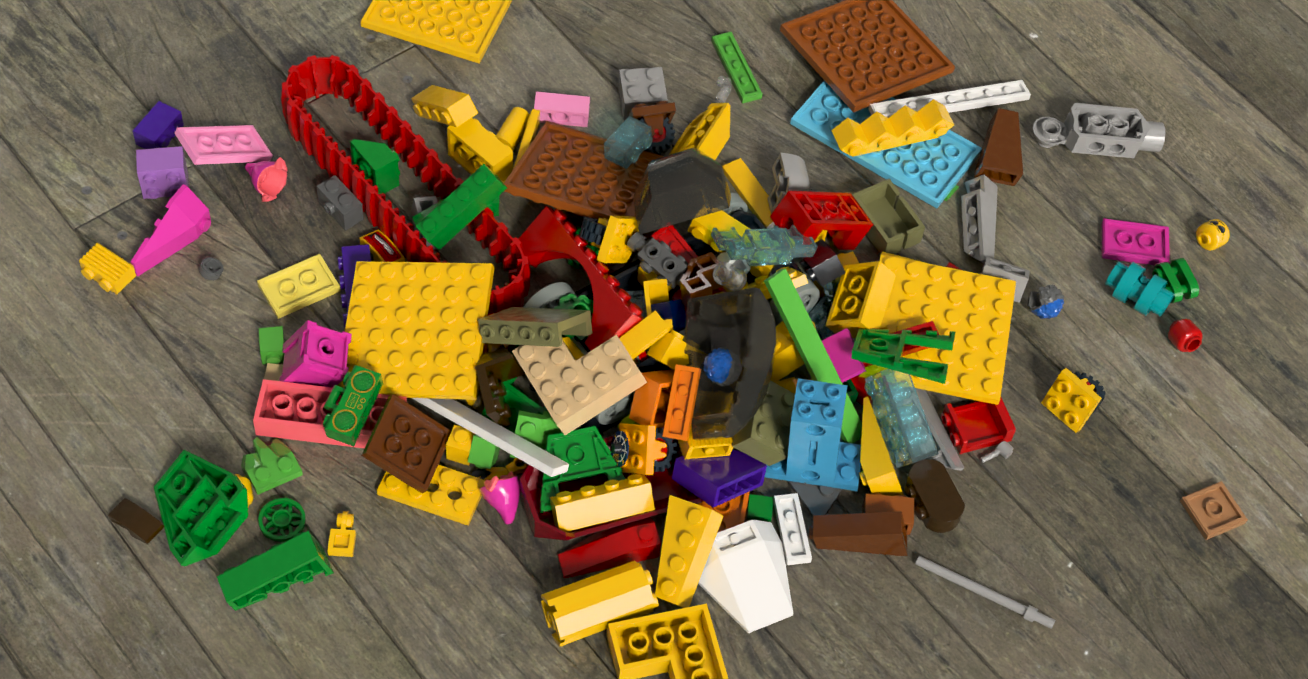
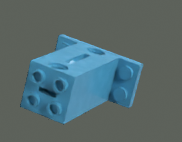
(814, 440)

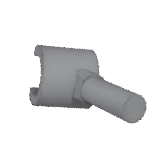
(1003, 449)

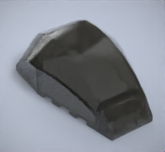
(680, 190)
(746, 326)

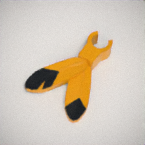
(488, 474)

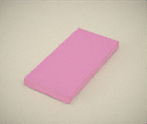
(223, 144)

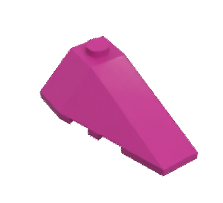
(179, 227)

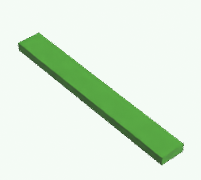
(810, 345)

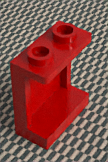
(978, 425)

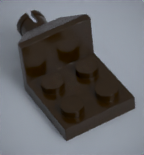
(492, 371)

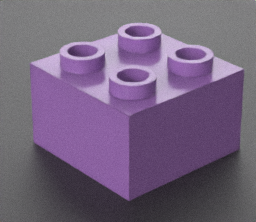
(161, 171)

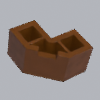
(699, 278)

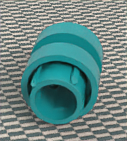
(1133, 285)

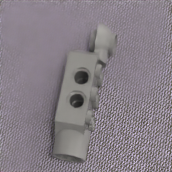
(1101, 131)

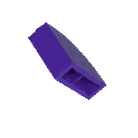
(720, 477)

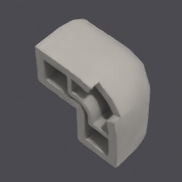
(789, 175)

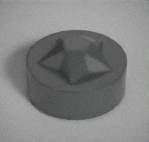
(211, 268)

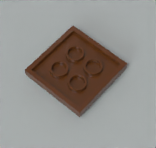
(407, 443)

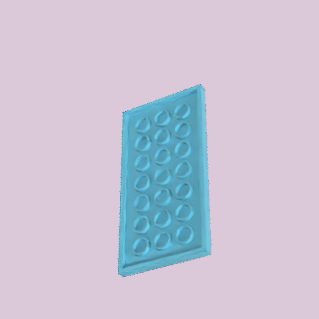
(921, 168)

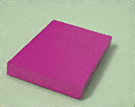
(1135, 242)

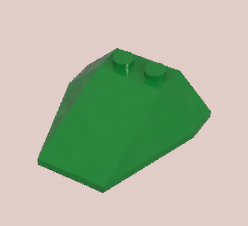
(199, 507)

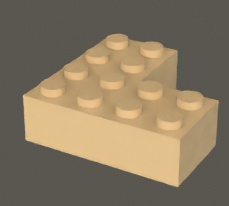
(581, 387)

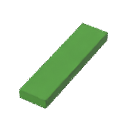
(736, 67)

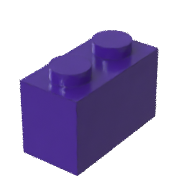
(158, 127)

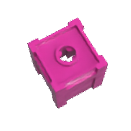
(315, 356)

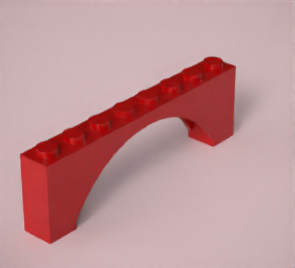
(554, 238)

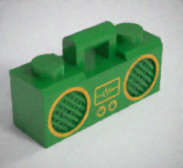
(355, 405)

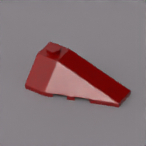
(612, 548)

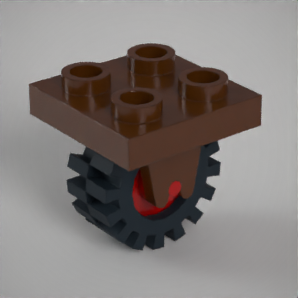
(659, 118)

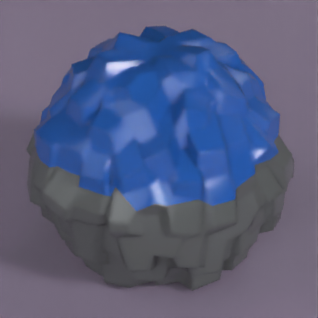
(1046, 302)
(722, 366)

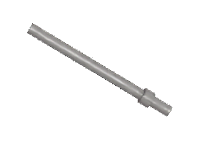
(1030, 613)

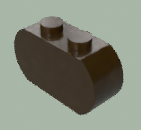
(934, 496)

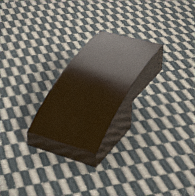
(136, 520)

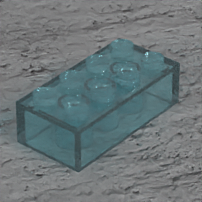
(900, 417)

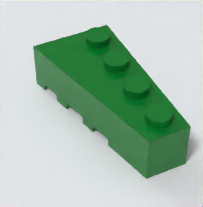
(274, 571)

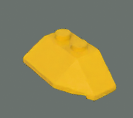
(707, 131)

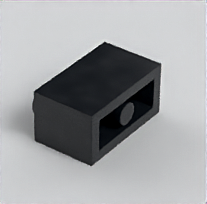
(823, 265)

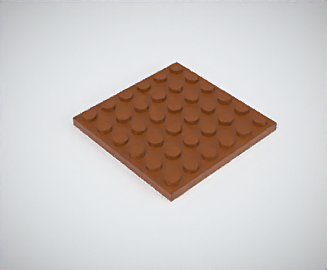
(866, 50)
(572, 174)

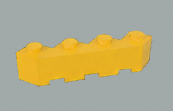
(898, 130)

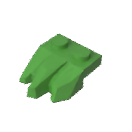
(535, 428)
(270, 465)

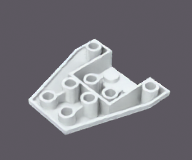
(749, 575)

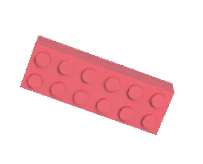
(298, 413)

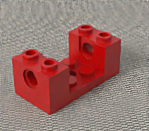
(824, 211)

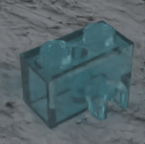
(628, 142)

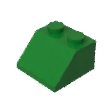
(377, 162)

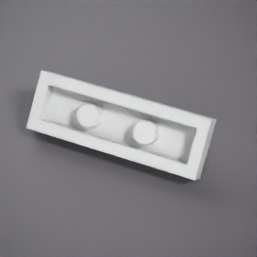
(792, 529)

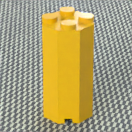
(597, 601)

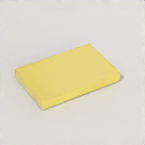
(298, 286)

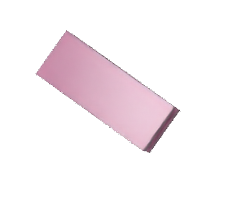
(563, 108)

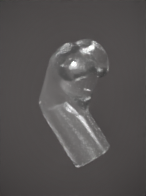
(726, 87)

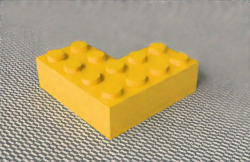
(669, 642)

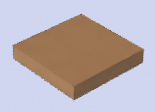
(1213, 510)

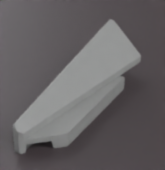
(979, 218)
(945, 448)

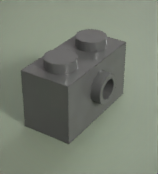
(340, 202)

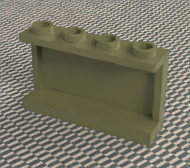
(534, 326)

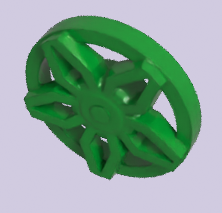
(281, 519)

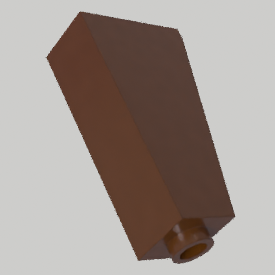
(1001, 149)
(861, 532)

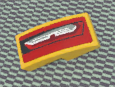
(382, 247)

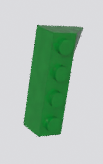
(457, 210)

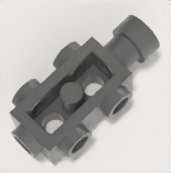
(660, 262)

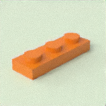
(681, 402)

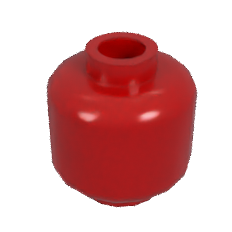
(1185, 335)

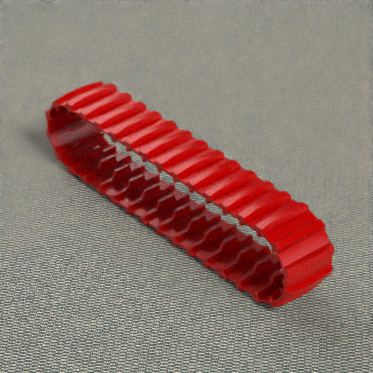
(336, 77)

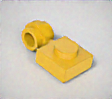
(342, 540)

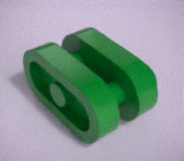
(1179, 279)

